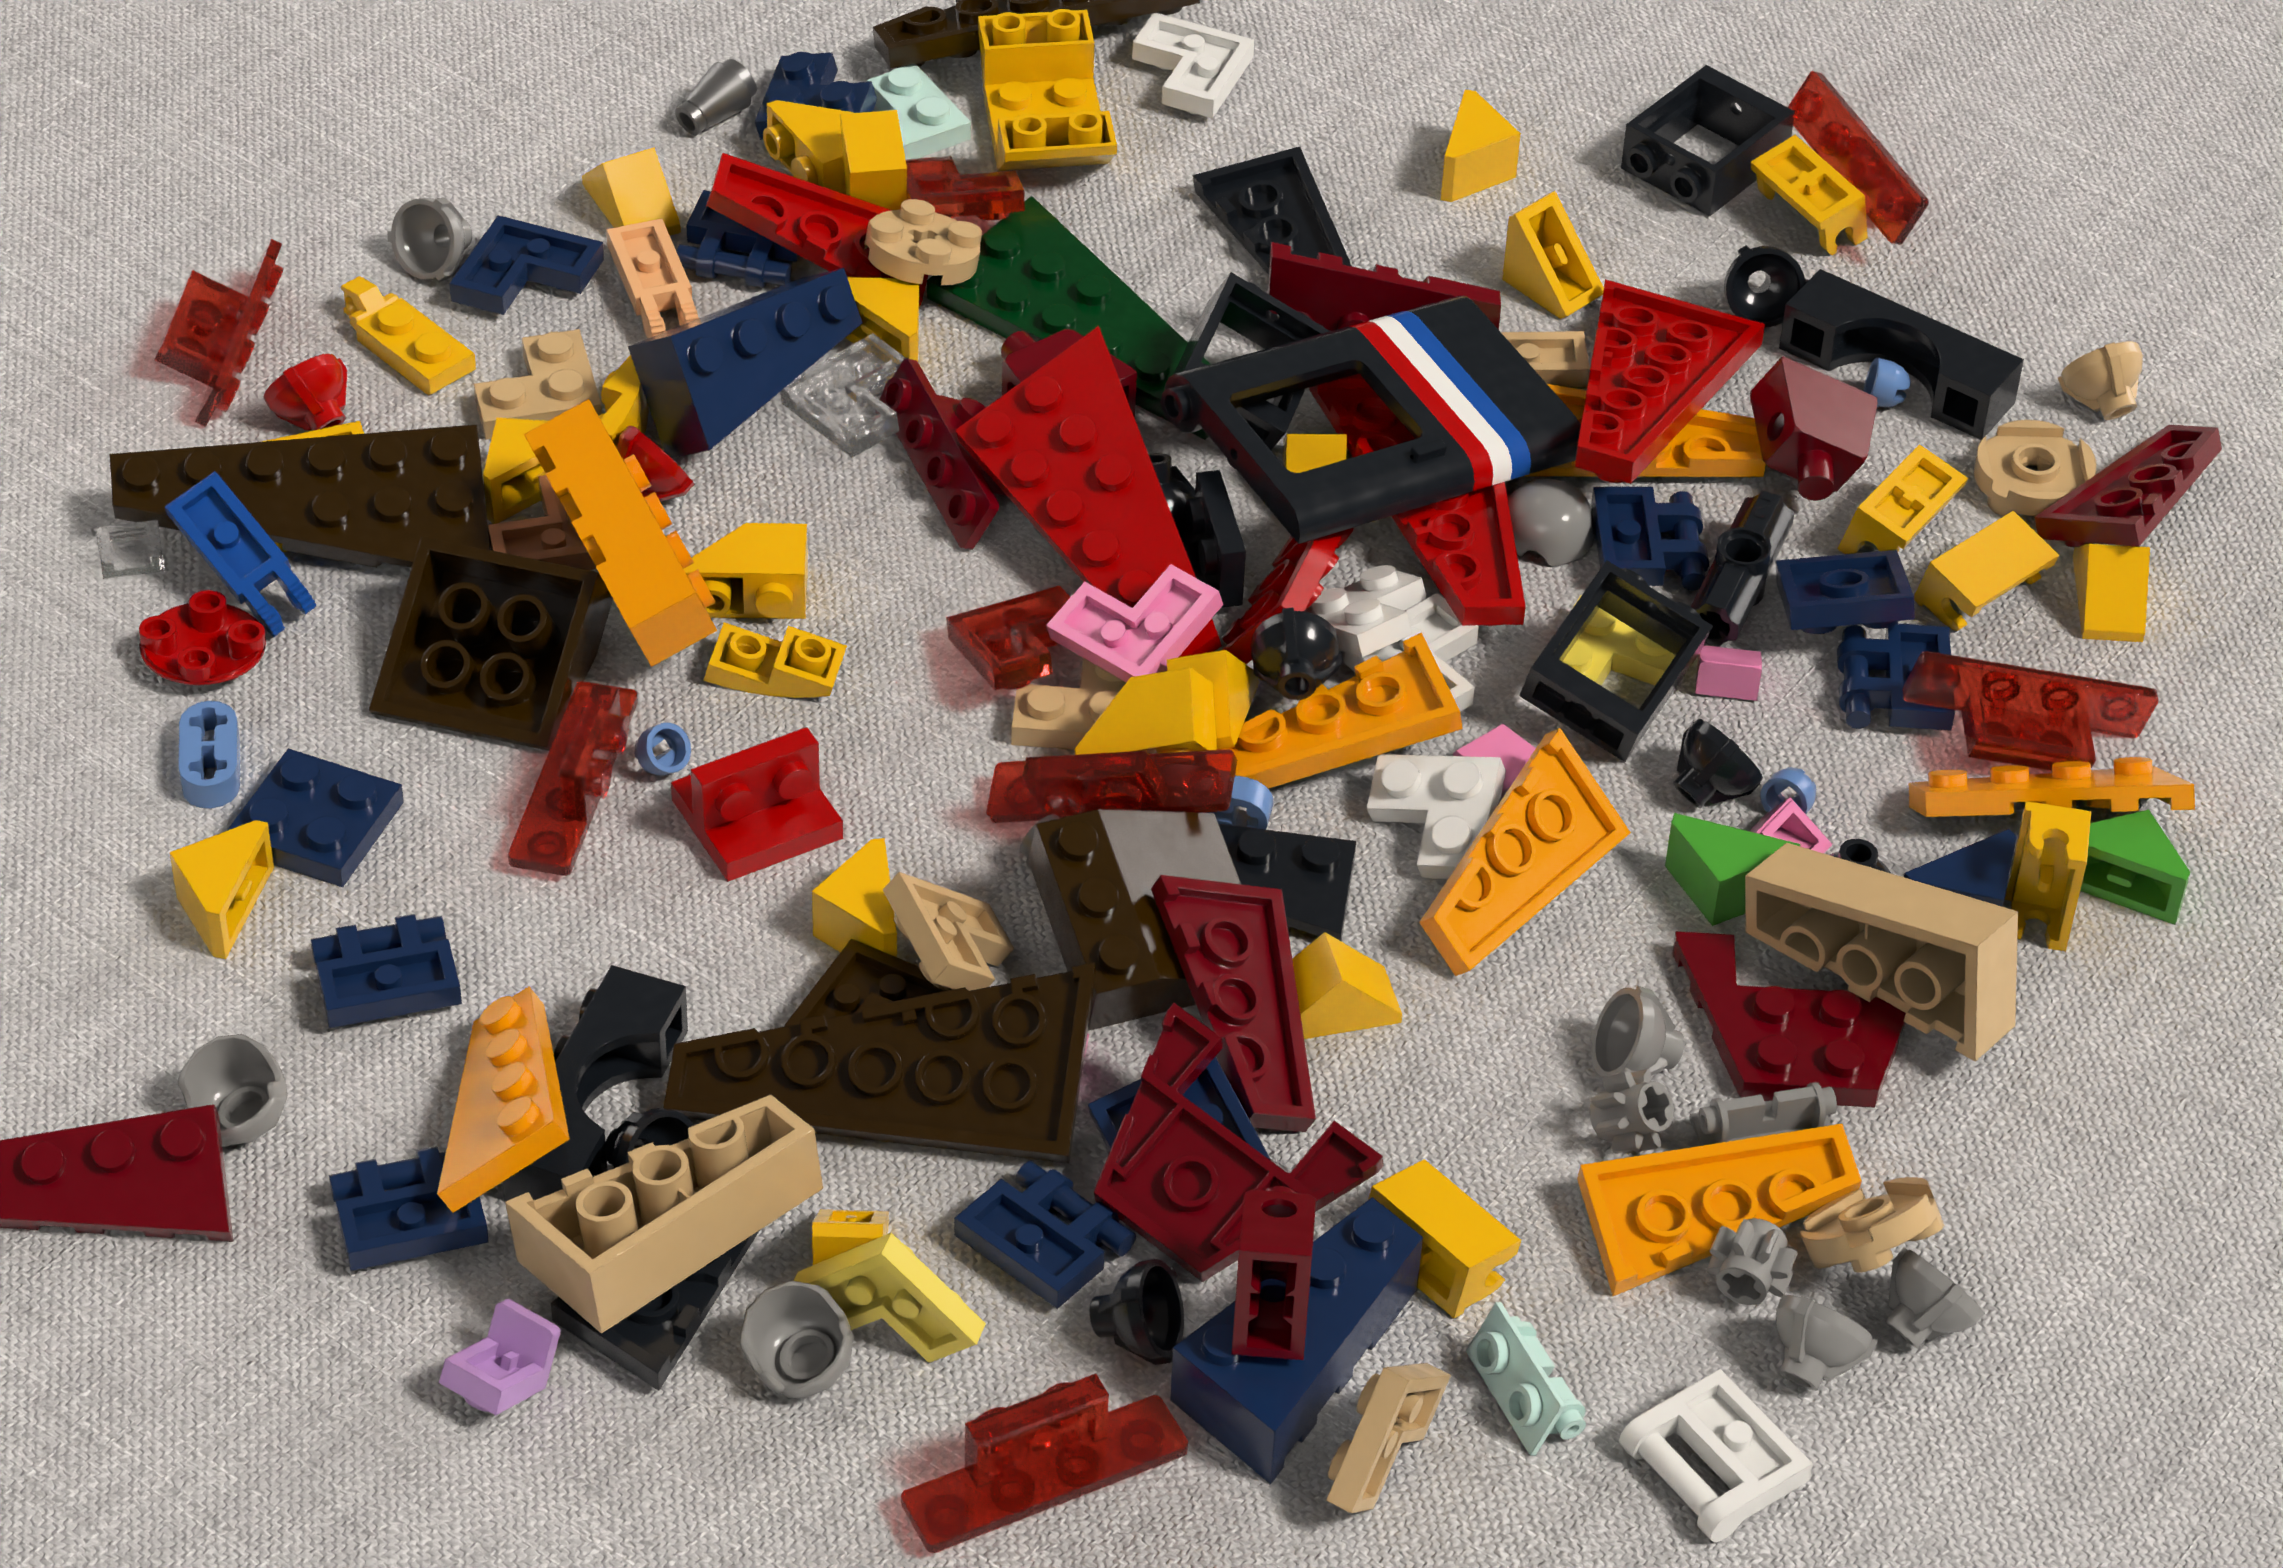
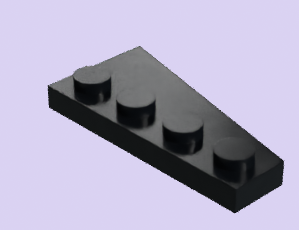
(1269, 203)
(1308, 869)
(659, 1332)

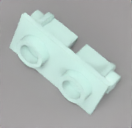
(1517, 1376)

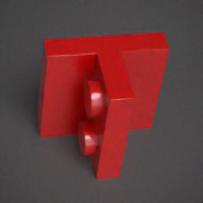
(759, 805)

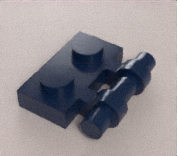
(716, 233)
(1630, 529)
(1897, 656)
(385, 970)
(395, 1212)
(1033, 1244)

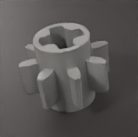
(1631, 1111)
(1751, 1261)

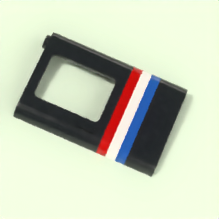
(1442, 373)

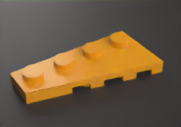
(1706, 447)
(1358, 719)
(2115, 789)
(1526, 854)
(506, 1100)
(1669, 1205)

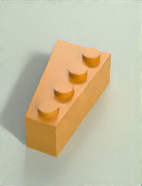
(624, 532)

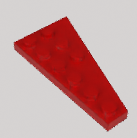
(1652, 374)
(1082, 474)
(1459, 540)

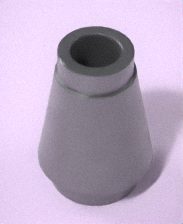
(717, 96)

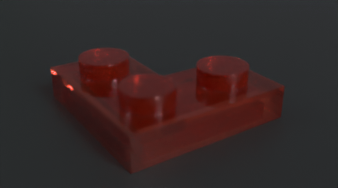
(955, 195)
(1009, 637)

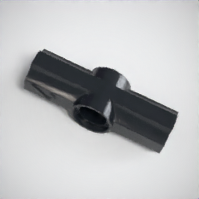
(1742, 565)

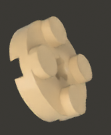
(923, 242)
(2011, 486)
(1868, 1229)

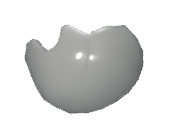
(1551, 520)
(240, 1082)
(796, 1339)

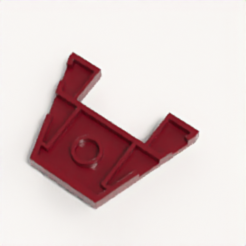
(1789, 1036)
(1185, 1174)

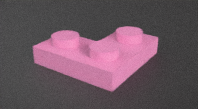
(1136, 638)

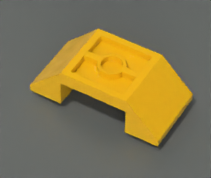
(1043, 91)

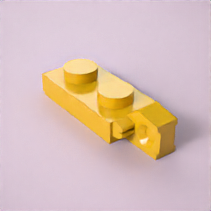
(405, 337)

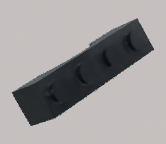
(1846, 324)
(620, 1037)

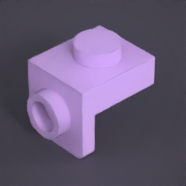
(505, 1364)

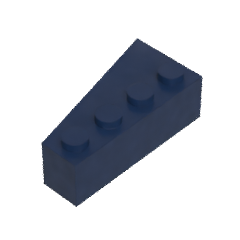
(734, 361)
(1264, 1405)

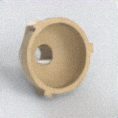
(2105, 378)

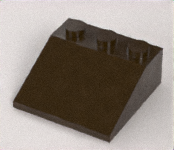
(490, 643)
(1100, 903)

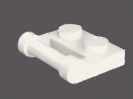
(1731, 1439)

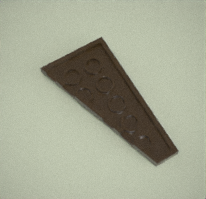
(954, 31)
(330, 495)
(930, 1070)

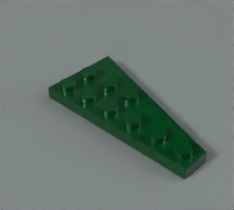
(1047, 281)

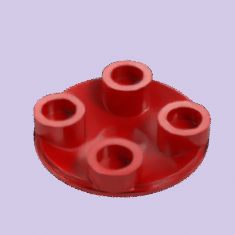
(202, 641)

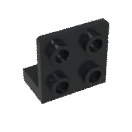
(1214, 538)

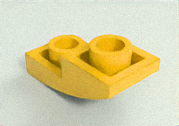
(623, 401)
(757, 664)

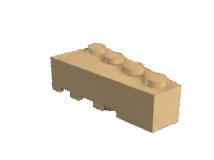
(1892, 938)
(668, 1212)

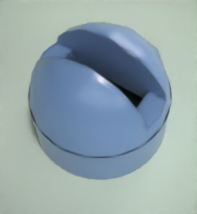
(1886, 382)
(669, 761)
(1793, 778)

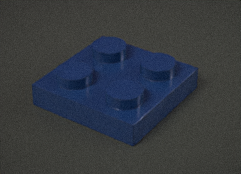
(1845, 591)
(321, 815)

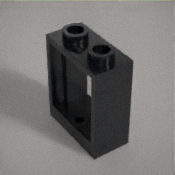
(1706, 101)
(1247, 311)
(1589, 706)

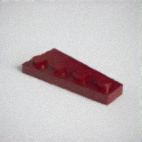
(1349, 295)
(2133, 492)
(1245, 989)
(124, 1175)

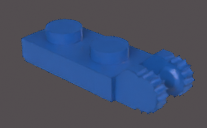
(237, 549)

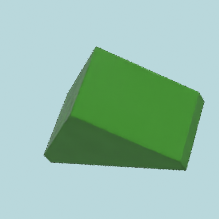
(1713, 862)
(2135, 866)

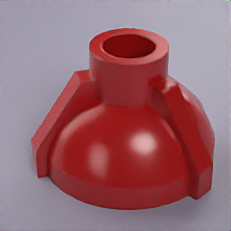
(310, 393)
(661, 470)

